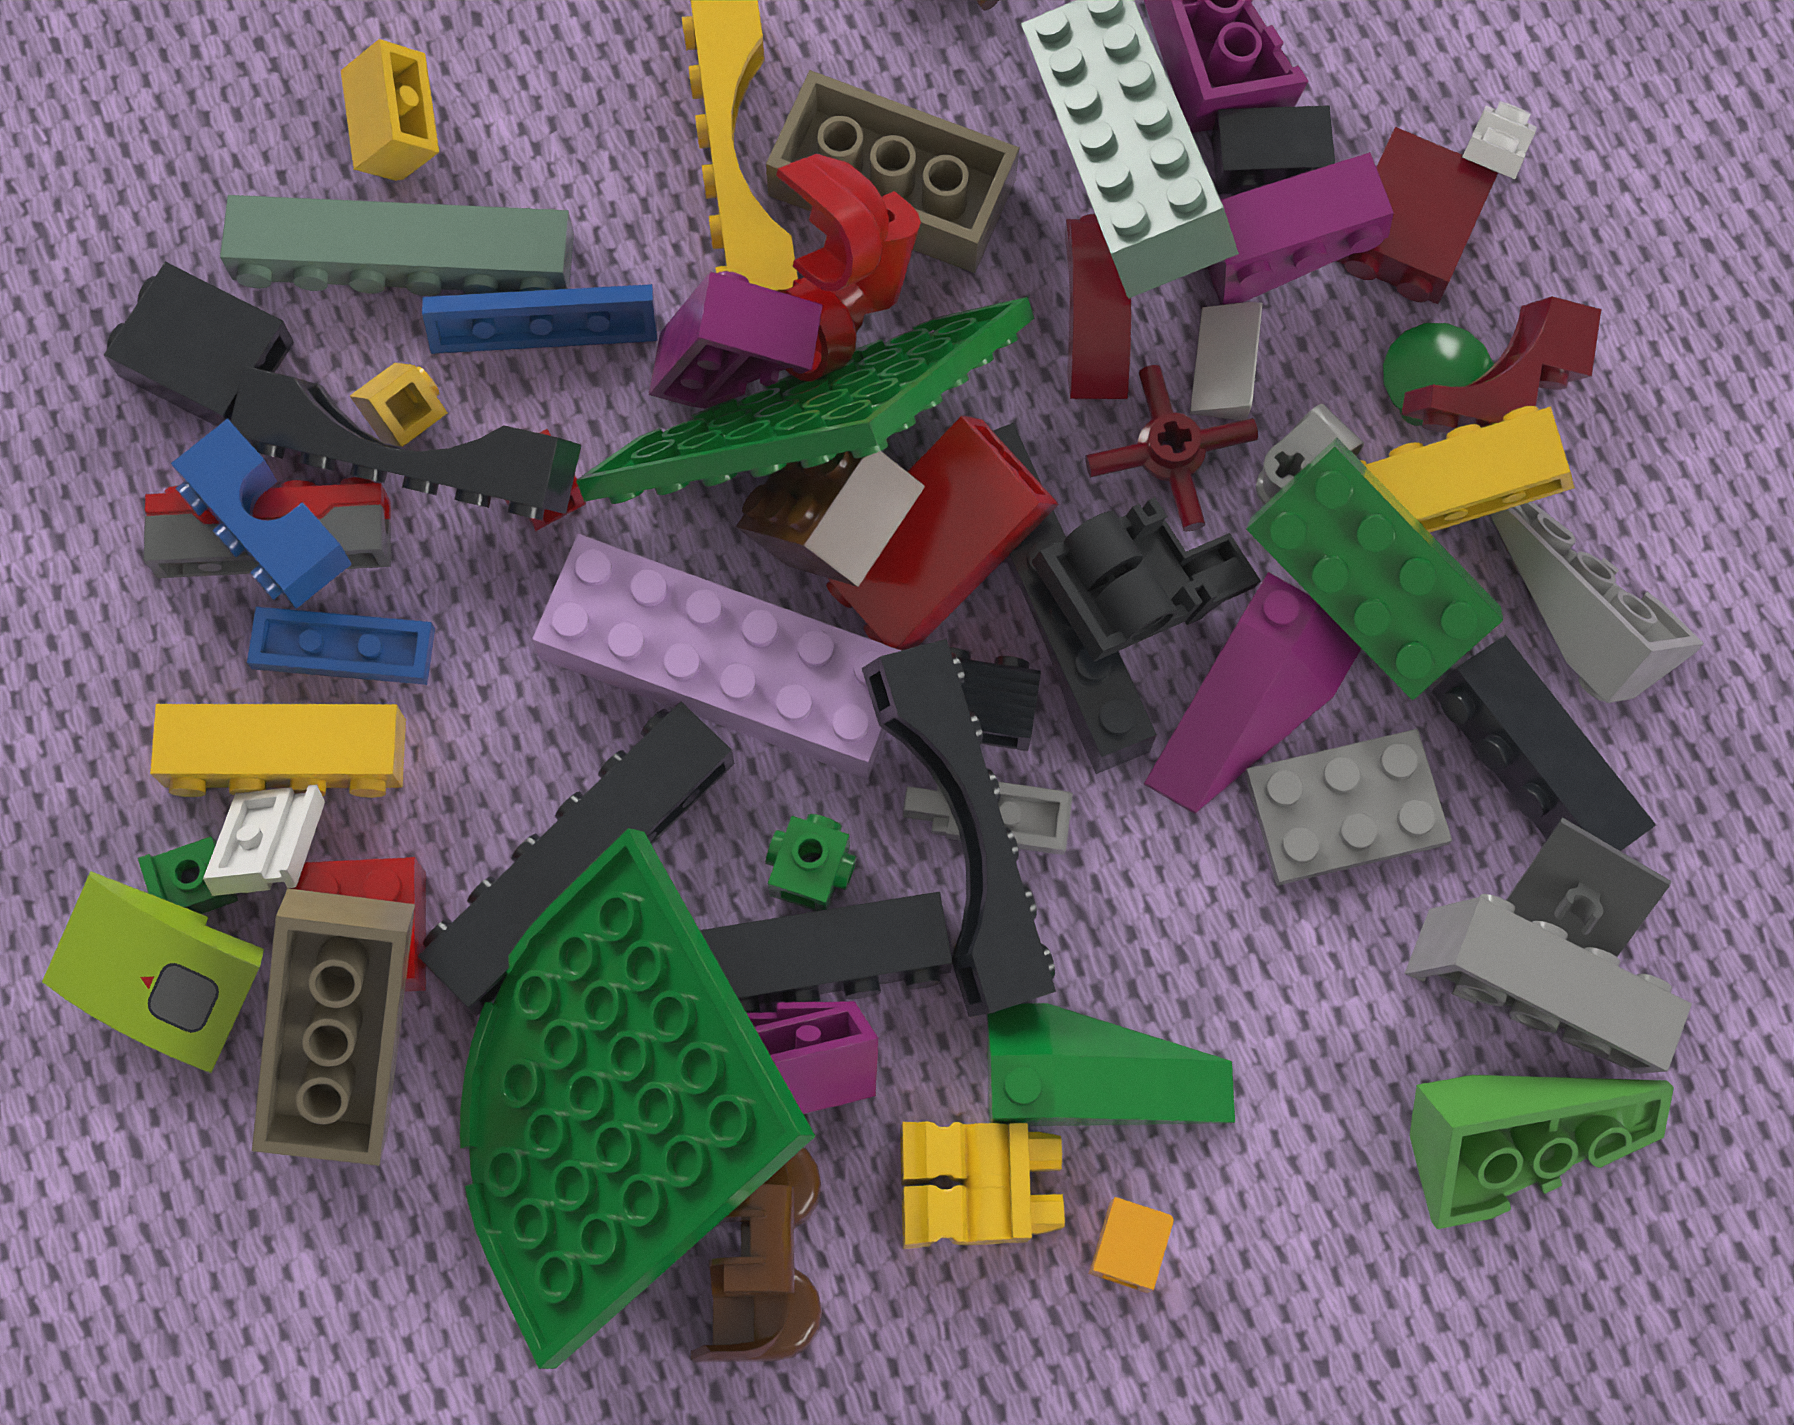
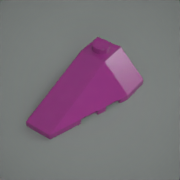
(1264, 684)

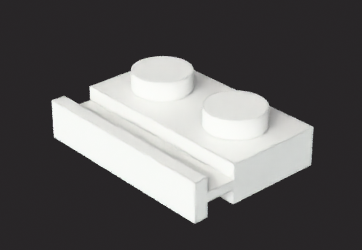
(264, 840)

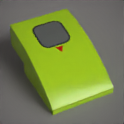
(153, 971)

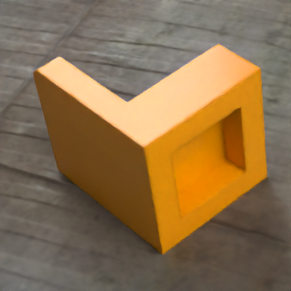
(1131, 1245)

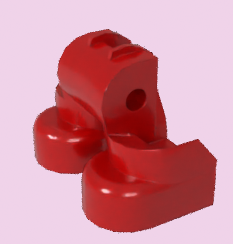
(861, 258)

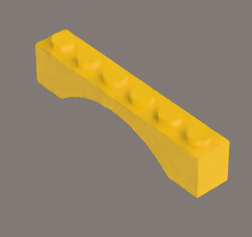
(729, 56)

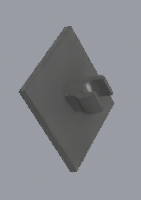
(1587, 889)

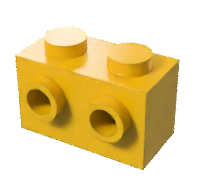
(389, 110)

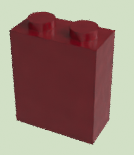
(1434, 208)

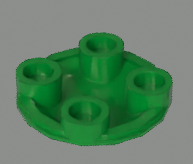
(1432, 356)

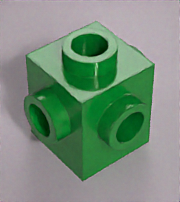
(815, 882)

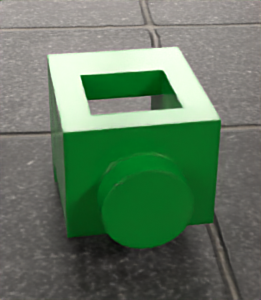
(164, 872)

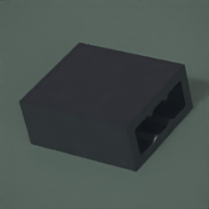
(192, 343)

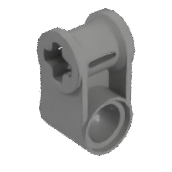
(1300, 447)

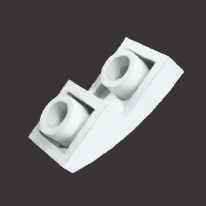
(1501, 139)

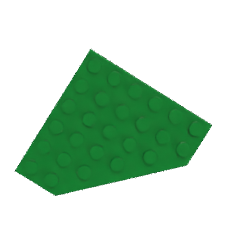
(816, 418)

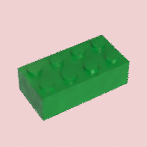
(1375, 569)

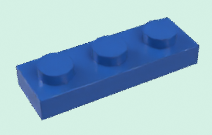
(341, 645)

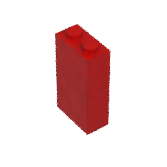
(954, 536)

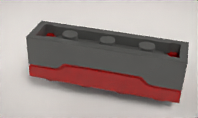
(185, 546)

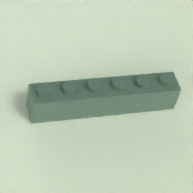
(395, 245)

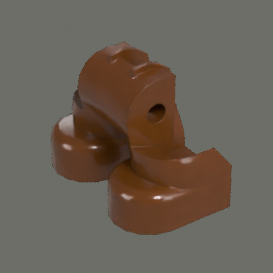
(759, 1299)

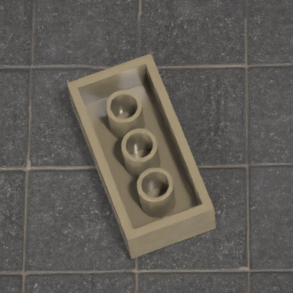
(941, 168)
(332, 1026)

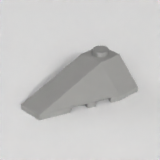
(1602, 631)

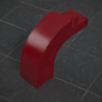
(1097, 316)

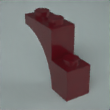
(1548, 349)

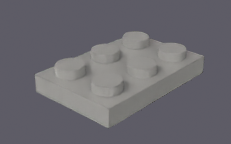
(1347, 807)

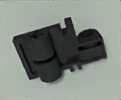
(1135, 578)

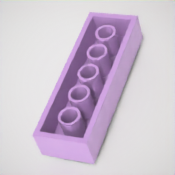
(715, 653)

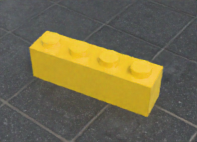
(1478, 469)
(278, 747)

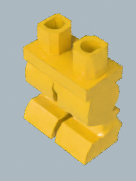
(995, 1176)

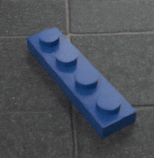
(540, 319)

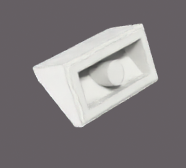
(1226, 360)

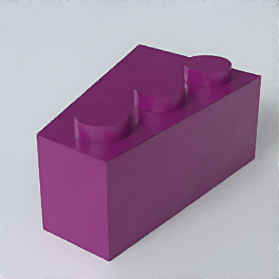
(1301, 227)
(731, 337)
(821, 1051)

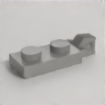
(1033, 814)

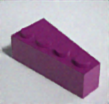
(1222, 58)

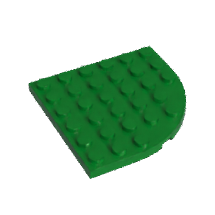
(613, 1102)

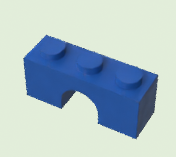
(227, 478)

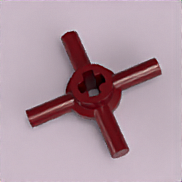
(1160, 459)

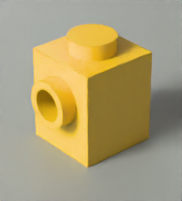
(399, 403)

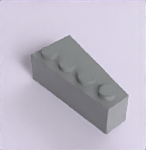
(1551, 982)

